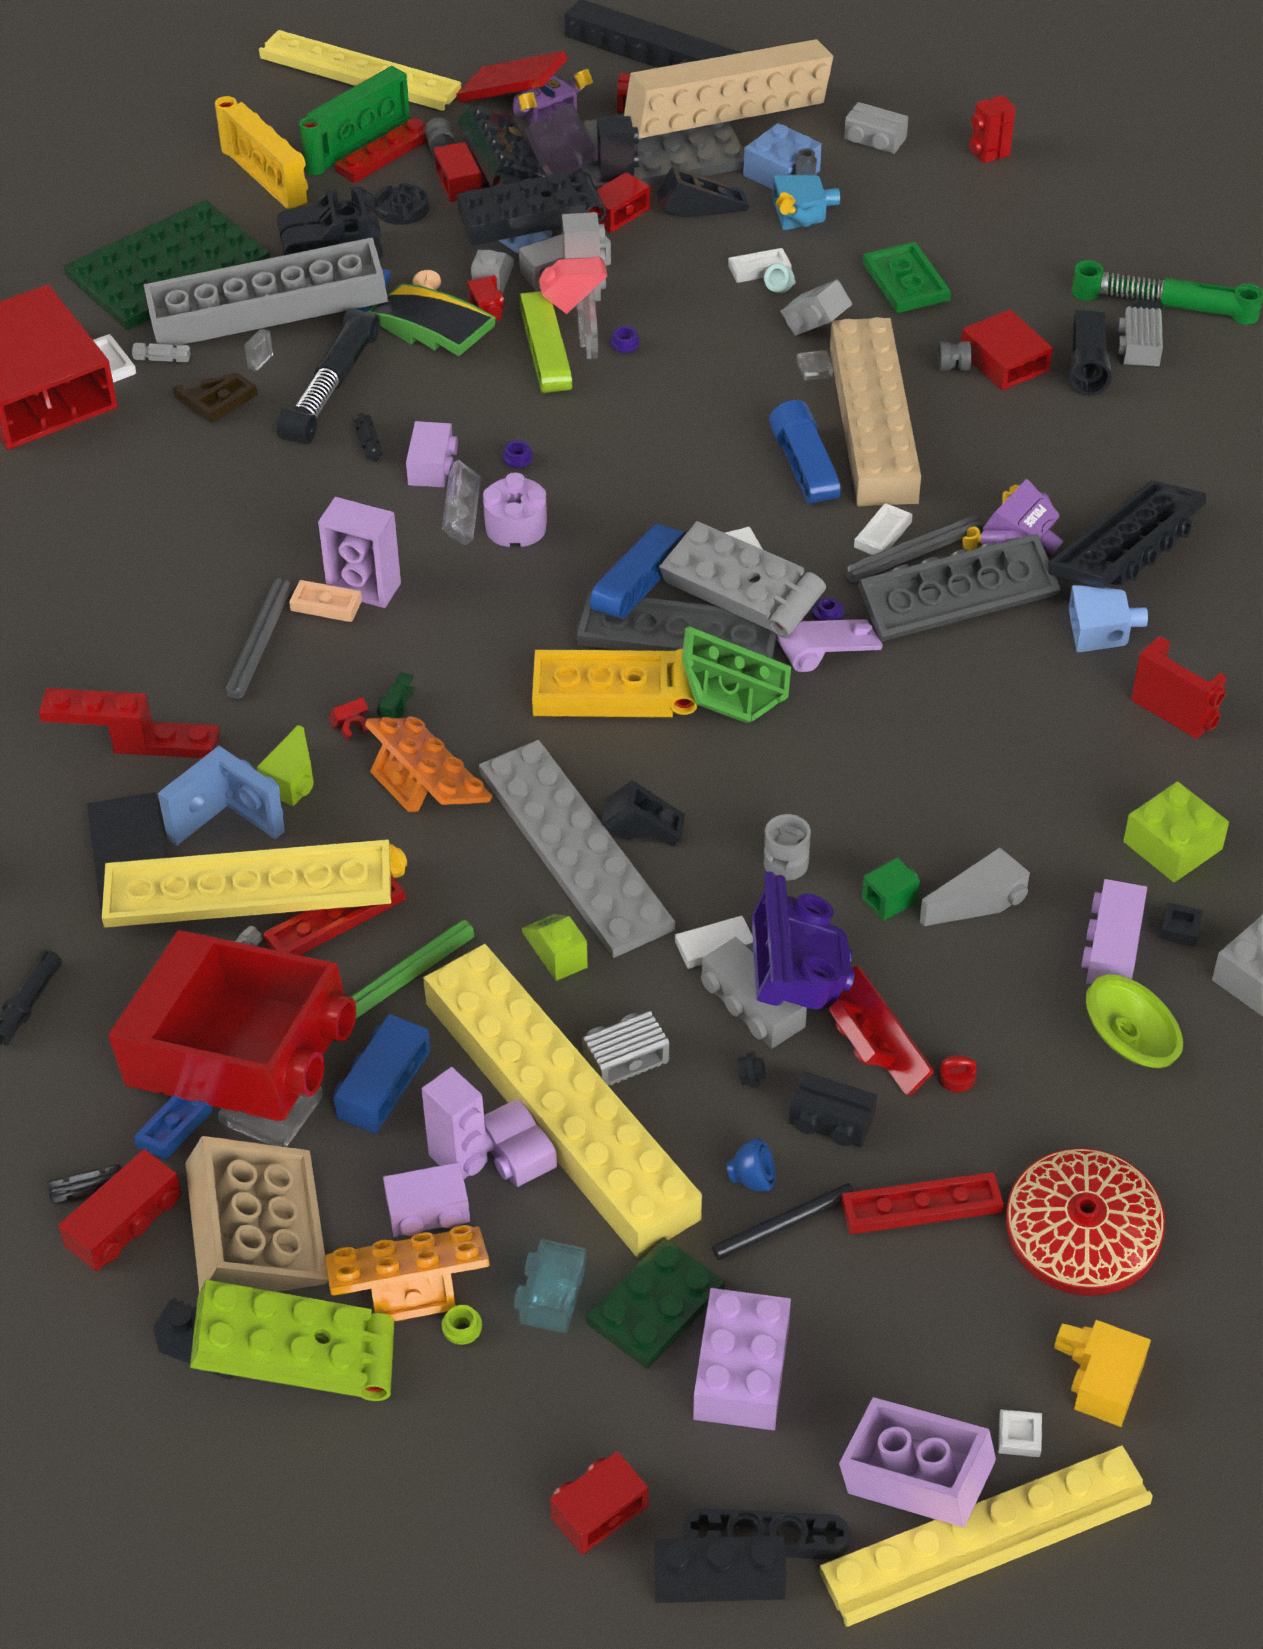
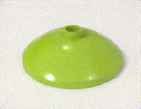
(1133, 1021)

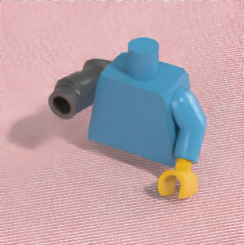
(801, 196)

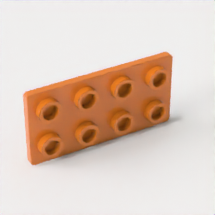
(418, 763)

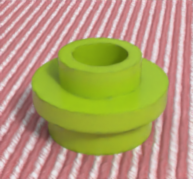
(461, 1315)

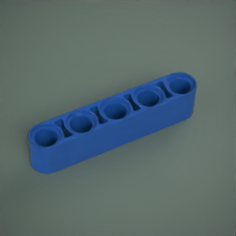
(635, 572)

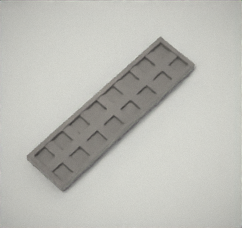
(577, 849)

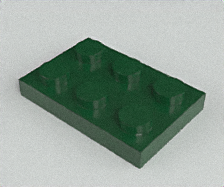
(654, 1303)

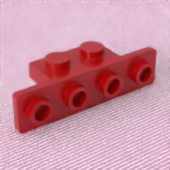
(878, 1034)

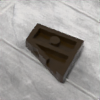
(217, 395)

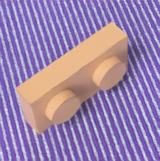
(325, 600)

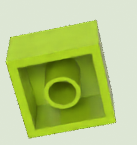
(1175, 831)

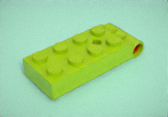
(293, 1340)

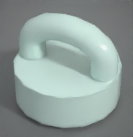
(779, 278)

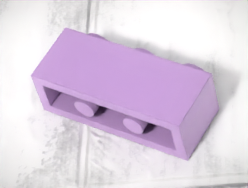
(1115, 930)
(455, 1122)

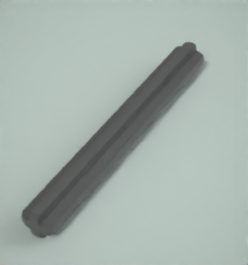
(911, 549)
(258, 639)

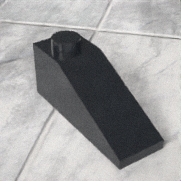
(696, 195)

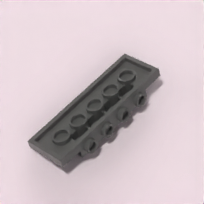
(958, 587)

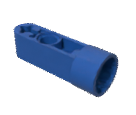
(805, 452)

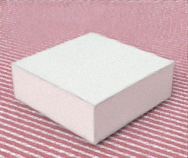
(1020, 1433)

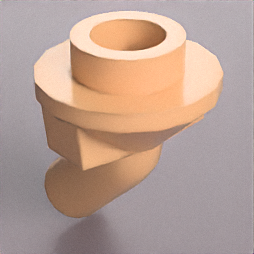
(427, 279)

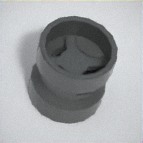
(439, 133)
(954, 356)

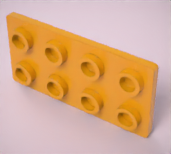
(410, 1274)

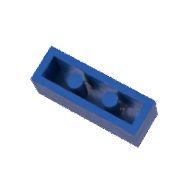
(381, 1073)

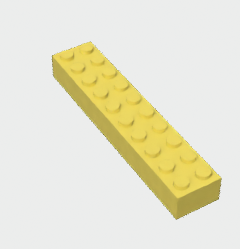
(588, 1125)

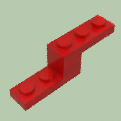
(128, 723)

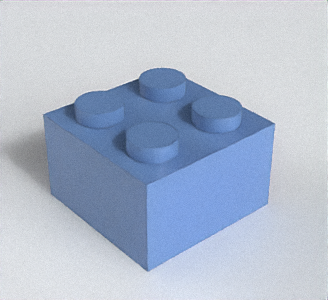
(776, 154)

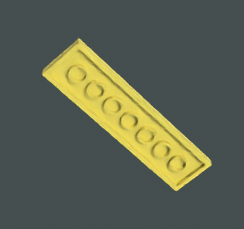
(247, 883)

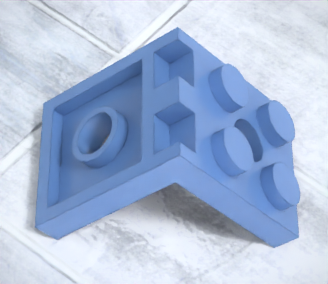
(218, 783)

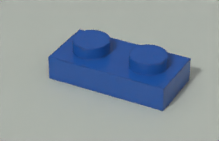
(171, 1126)

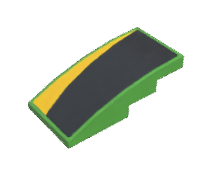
(433, 318)

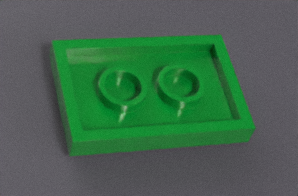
(906, 277)

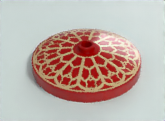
(1085, 1221)

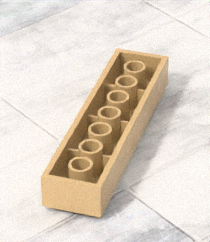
(728, 88)
(874, 412)

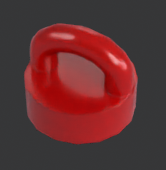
(958, 1073)

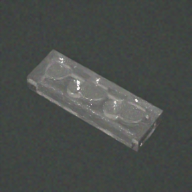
(588, 325)
(461, 502)

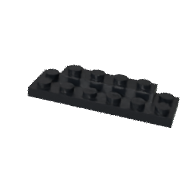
(1130, 536)

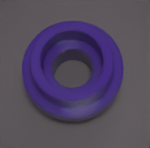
(625, 339)
(517, 454)
(827, 609)

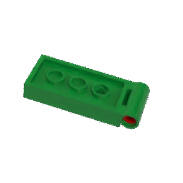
(354, 119)

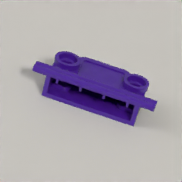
(797, 949)

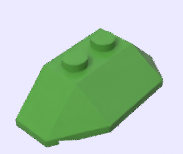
(732, 677)

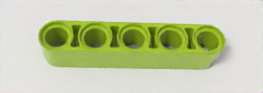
(545, 342)

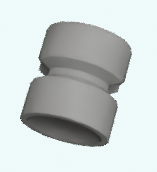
(787, 846)

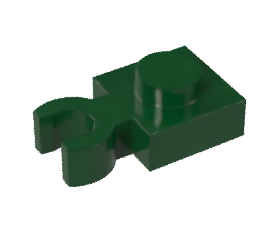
(394, 703)

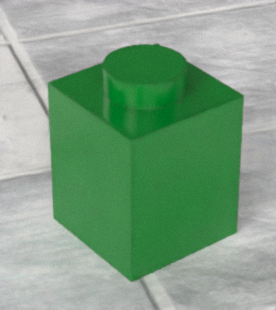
(890, 889)

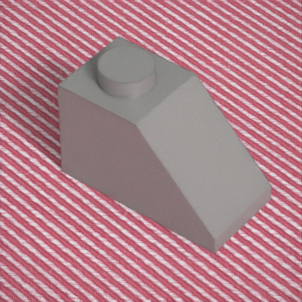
(492, 263)

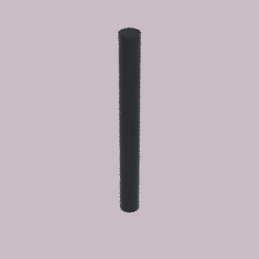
(780, 1222)

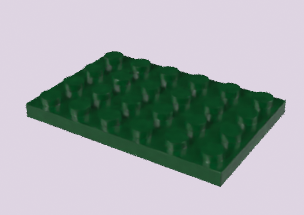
(172, 248)

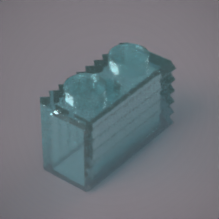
(552, 1286)

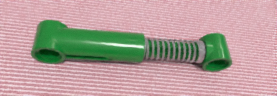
(1239, 302)

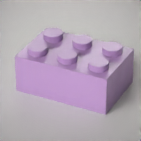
(360, 550)
(742, 1359)
(918, 1461)

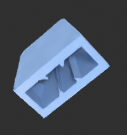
(1102, 617)

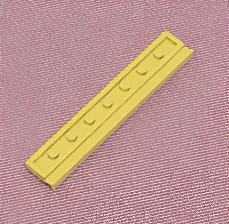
(355, 67)
(995, 1533)

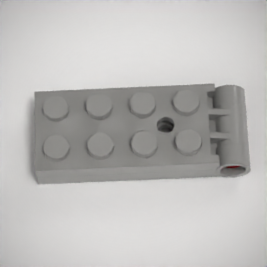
(742, 579)

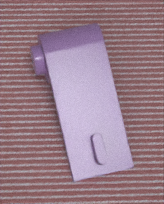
(813, 638)

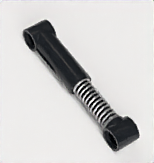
(357, 331)

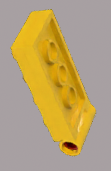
(261, 152)
(610, 683)

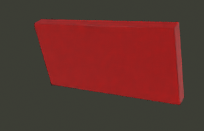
(512, 76)

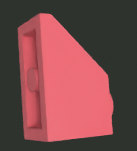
(571, 281)

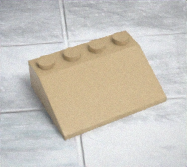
(255, 1215)

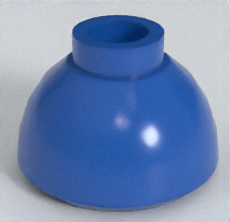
(753, 1166)

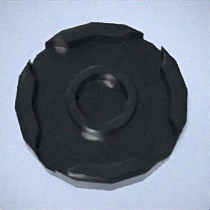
(401, 204)

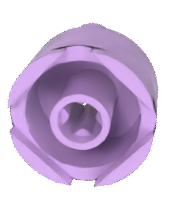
(515, 511)

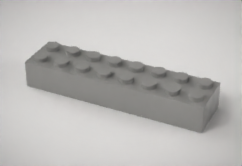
(266, 293)

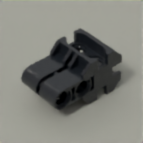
(330, 222)

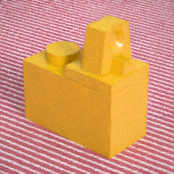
(1108, 1370)

